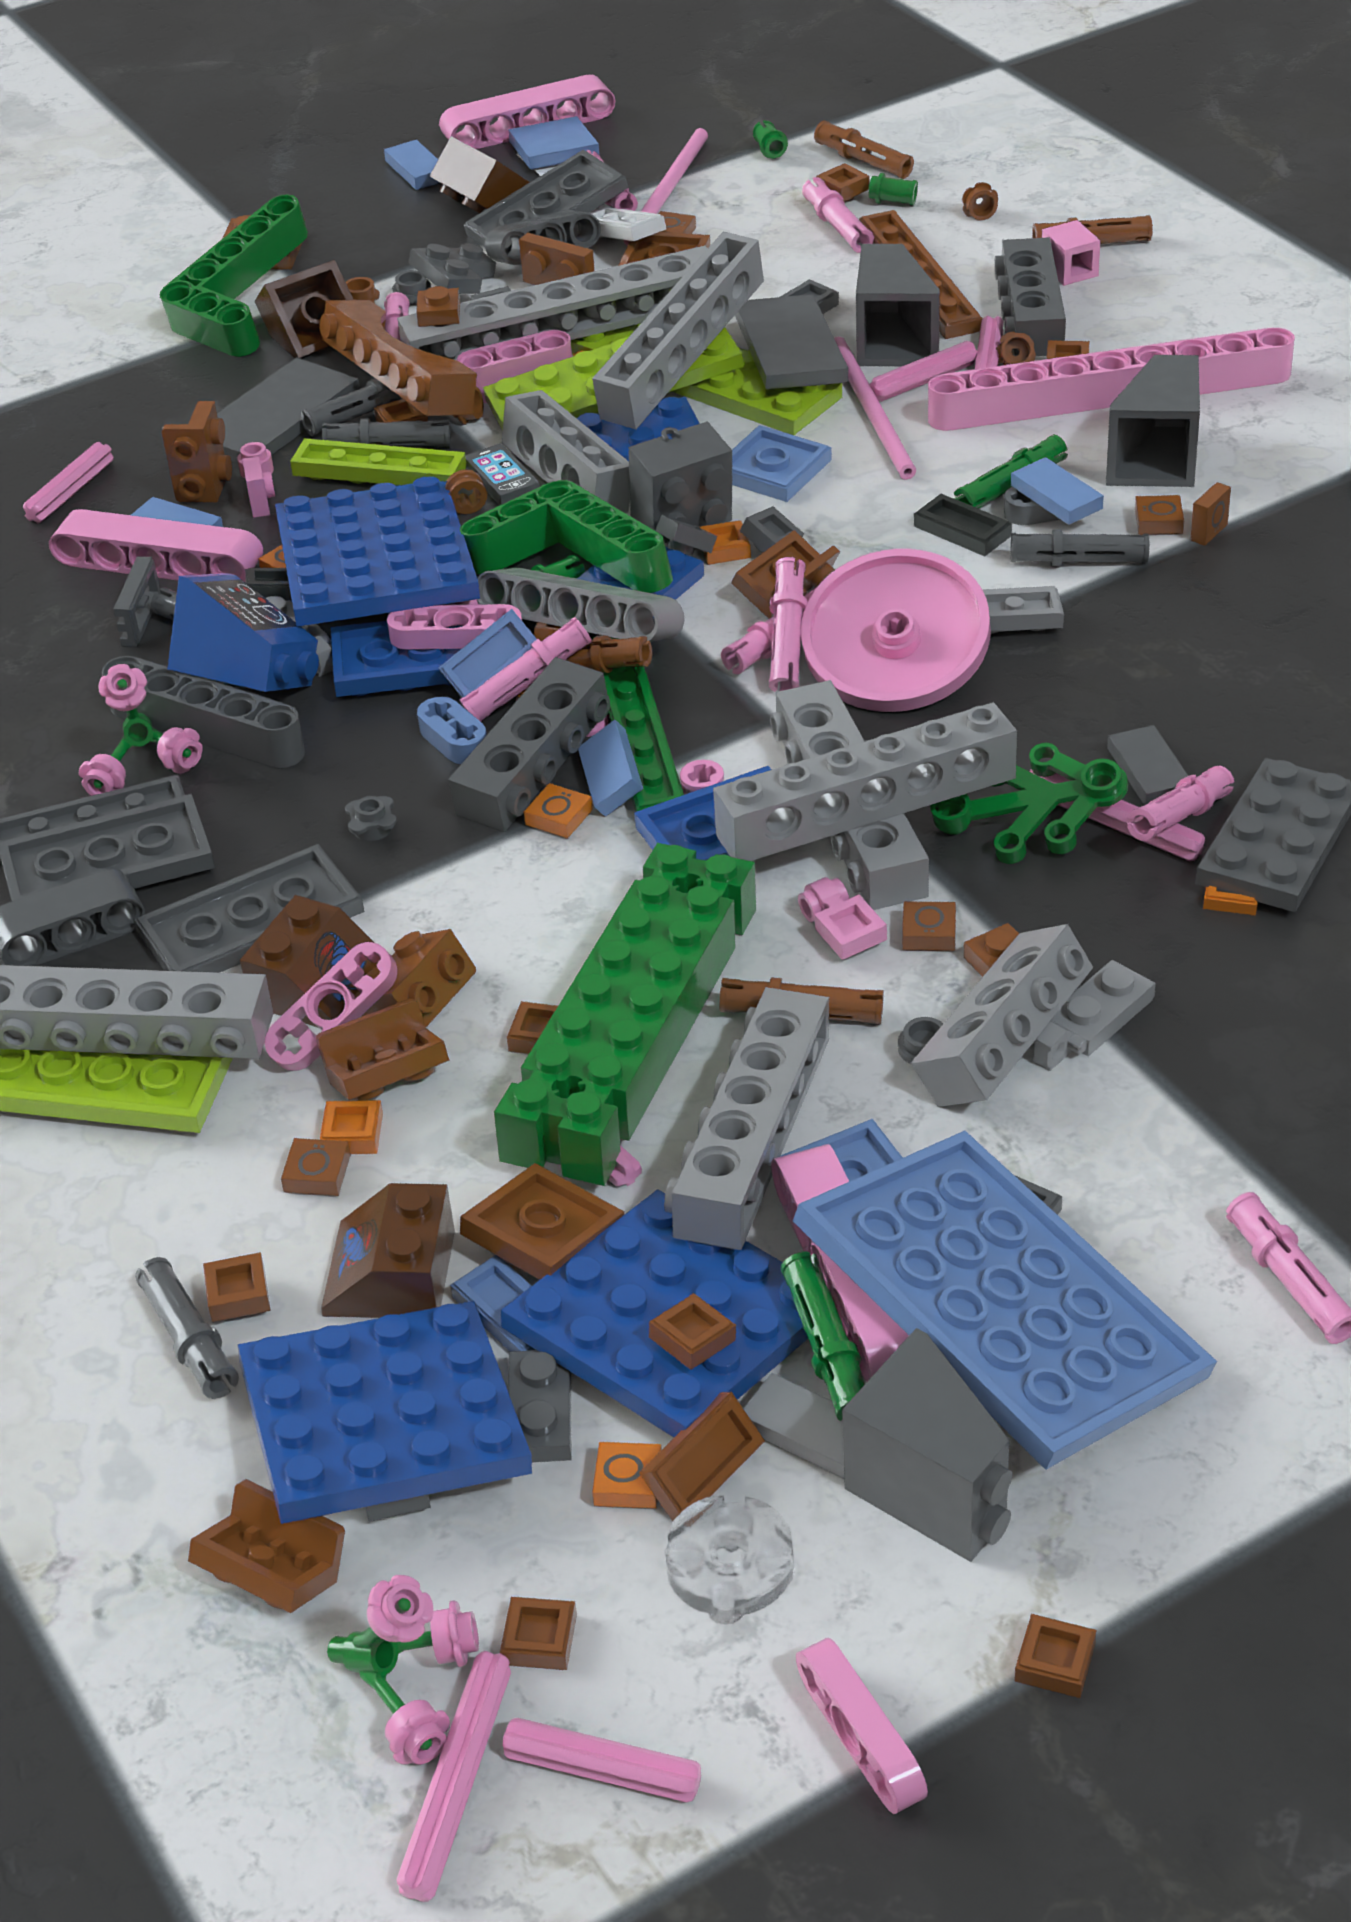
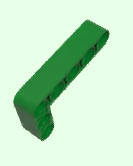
(203, 296)
(578, 521)

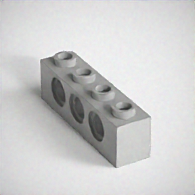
(564, 448)
(1002, 1016)

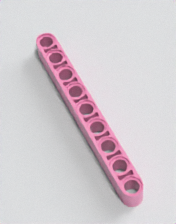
(1098, 378)

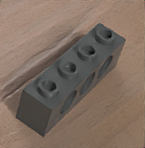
(1030, 291)
(529, 744)

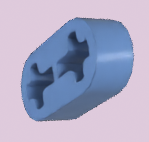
(450, 728)

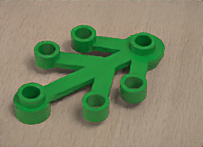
(1090, 786)

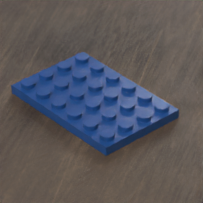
(374, 551)

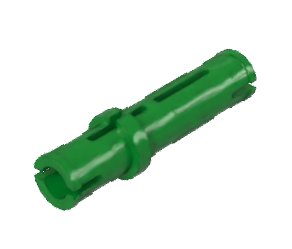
(998, 480)
(834, 1357)

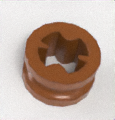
(469, 480)

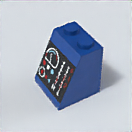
(238, 636)

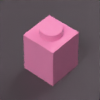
(1074, 252)

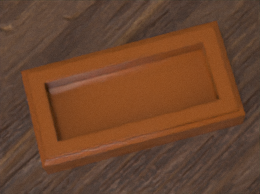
(702, 1455)

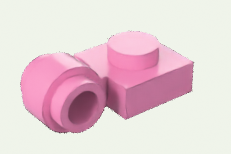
(256, 467)
(842, 921)

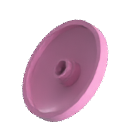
(896, 629)

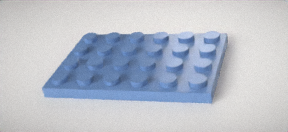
(1007, 1295)

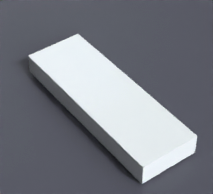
(628, 223)

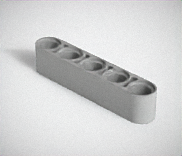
(559, 598)

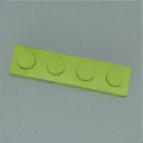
(373, 462)

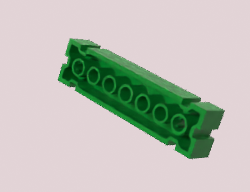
(626, 1014)

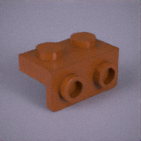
(552, 260)
(197, 455)
(758, 577)
(429, 970)
(380, 1050)
(270, 1559)

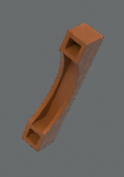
(421, 378)

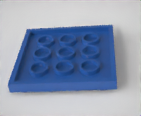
(601, 1303)
(381, 1411)

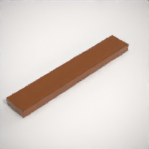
(956, 312)

